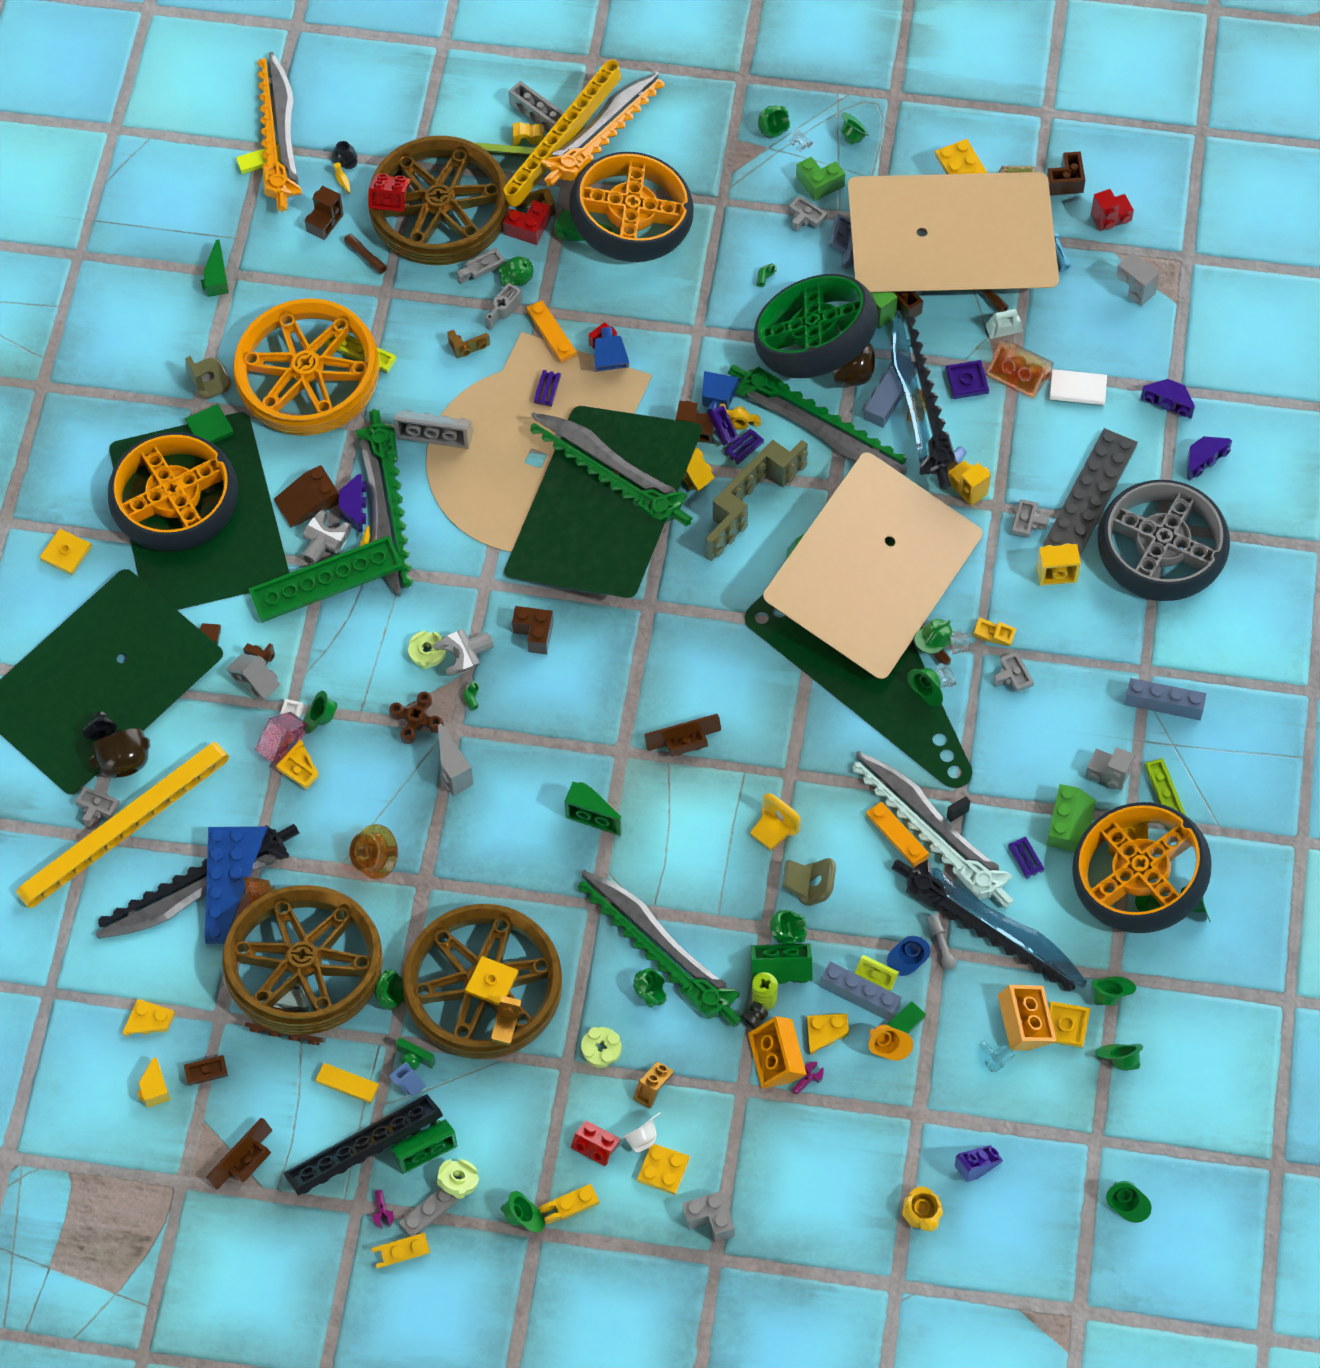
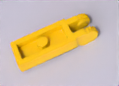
(570, 1204)

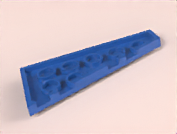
(229, 860)

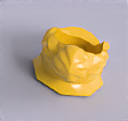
(922, 1209)

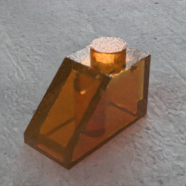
(257, 888)

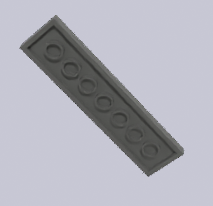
(1092, 490)

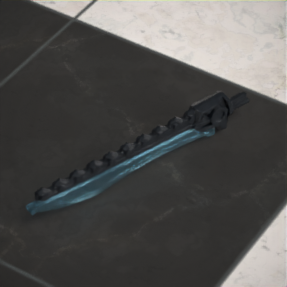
(940, 449)
(928, 887)

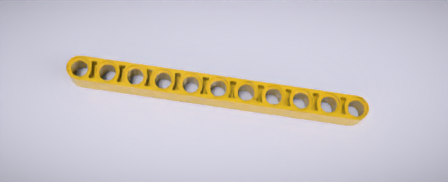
(562, 132)

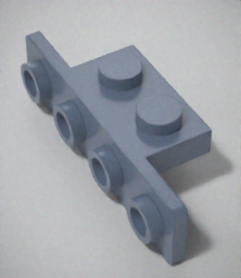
(842, 238)

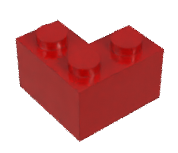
(1110, 210)
(527, 226)

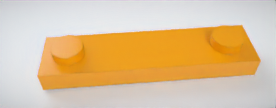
(551, 331)
(897, 834)

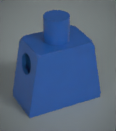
(609, 352)
(718, 390)

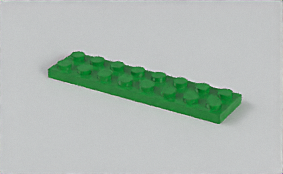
(325, 578)

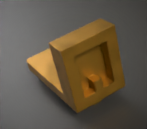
(540, 195)
(465, 348)
(505, 1020)
(651, 1083)

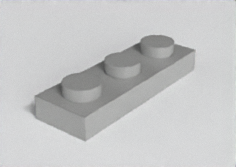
(428, 1212)

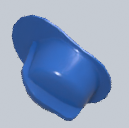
(908, 955)

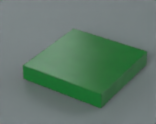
(210, 424)

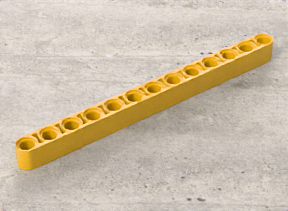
(122, 825)

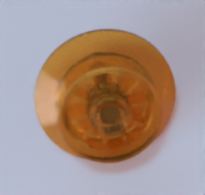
(374, 851)

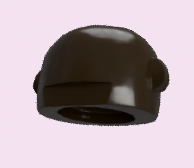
(858, 370)
(121, 753)

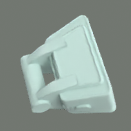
(1004, 324)
(294, 1000)

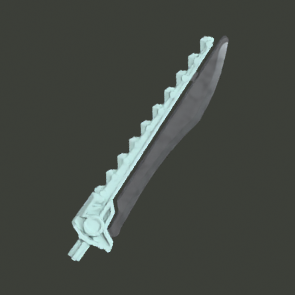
(975, 872)

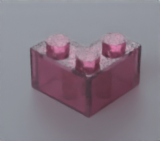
(278, 734)

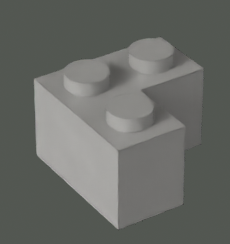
(1140, 278)
(254, 674)
(1110, 768)
(712, 1211)

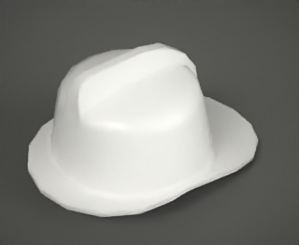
(642, 1137)

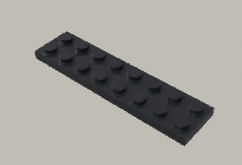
(363, 1145)

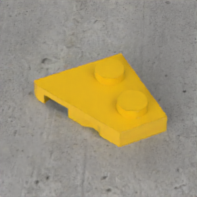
(298, 766)
(148, 1018)
(825, 1030)

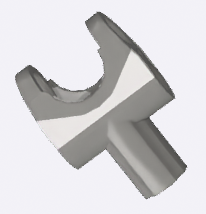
(323, 537)
(464, 650)

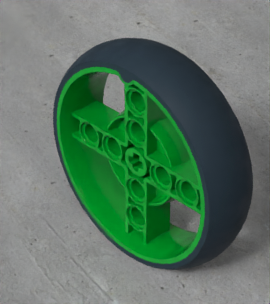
(806, 319)

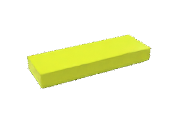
(254, 160)

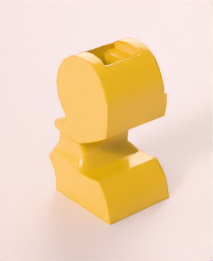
(533, 133)

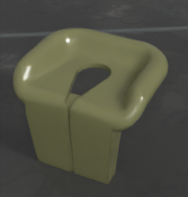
(214, 387)
(798, 877)

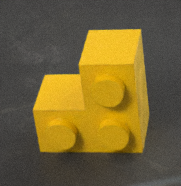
(698, 472)
(970, 481)

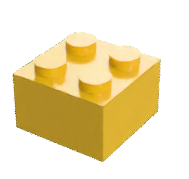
(1058, 564)

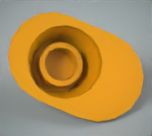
(890, 1043)

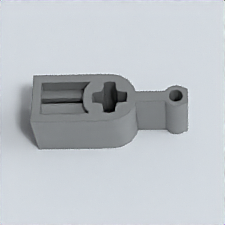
(504, 304)

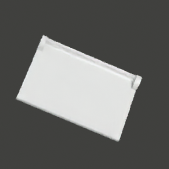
(1078, 387)

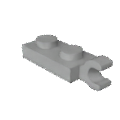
(481, 265)

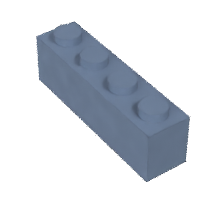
(884, 398)
(1165, 699)
(860, 991)

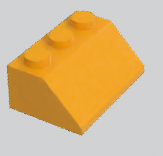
(1026, 1017)
(777, 1052)

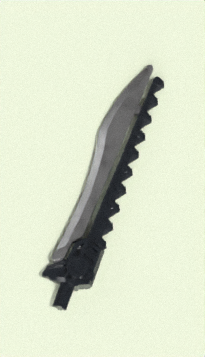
(168, 907)

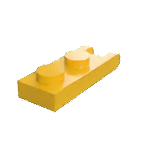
(402, 1249)

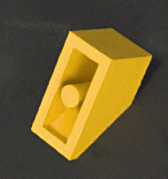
(152, 1085)

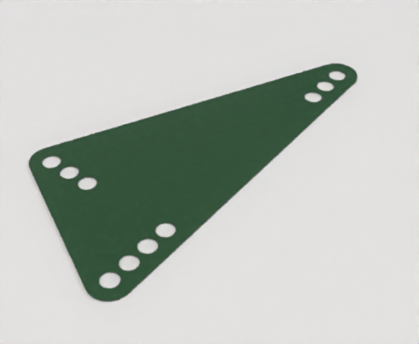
(883, 703)

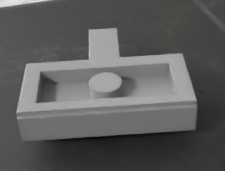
(806, 213)
(1027, 519)
(1013, 673)
(95, 805)

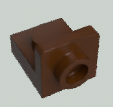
(268, 654)

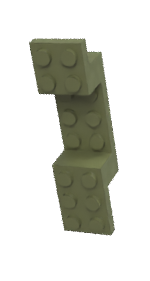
(728, 506)

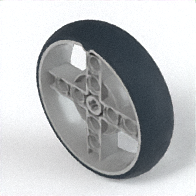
(1185, 499)

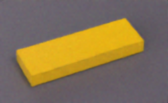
(347, 1083)

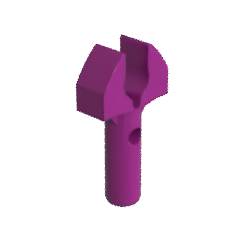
(809, 1077)
(382, 1210)

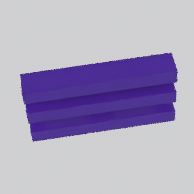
(550, 375)
(723, 425)
(737, 456)
(1033, 871)

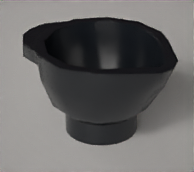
(345, 155)
(99, 727)

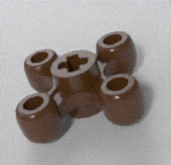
(424, 701)

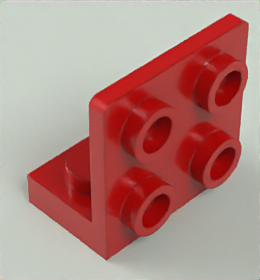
(388, 192)

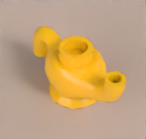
(741, 417)

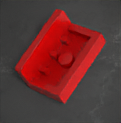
(595, 1142)

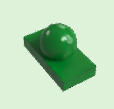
(414, 1055)

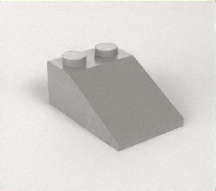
(455, 768)

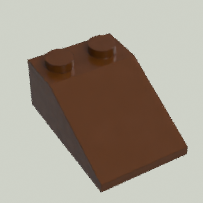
(307, 496)

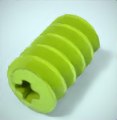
(765, 990)

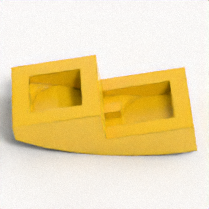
(994, 633)

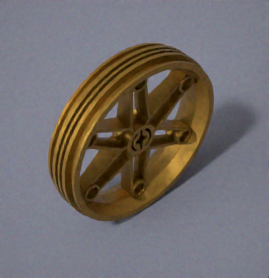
(441, 200)
(441, 928)
(302, 959)

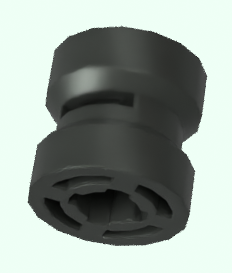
(754, 1015)

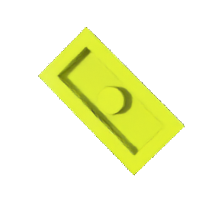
(876, 972)

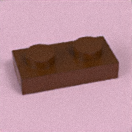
(205, 1070)

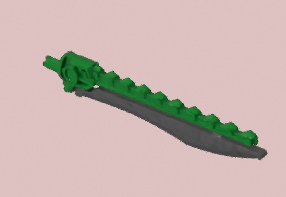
(775, 395)
(383, 443)
(649, 500)
(705, 991)

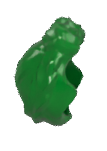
(773, 121)
(516, 271)
(788, 927)
(649, 987)
(389, 990)

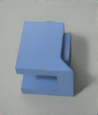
(407, 1080)

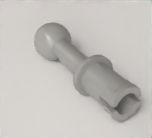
(948, 961)

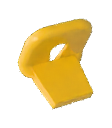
(769, 828)

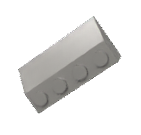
(433, 429)

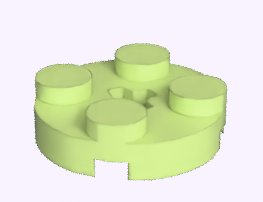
(416, 650)
(596, 1037)
(454, 1186)

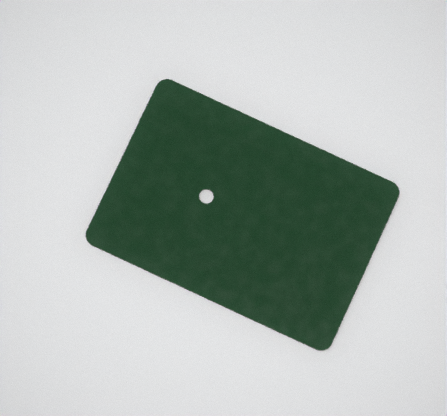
(584, 531)
(235, 559)
(77, 674)

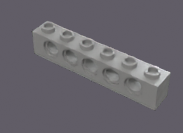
(534, 106)

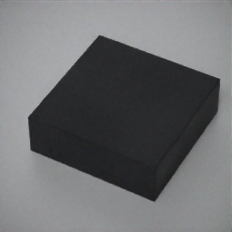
(958, 808)

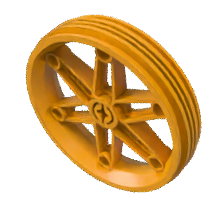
(306, 366)

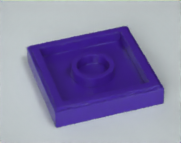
(967, 379)

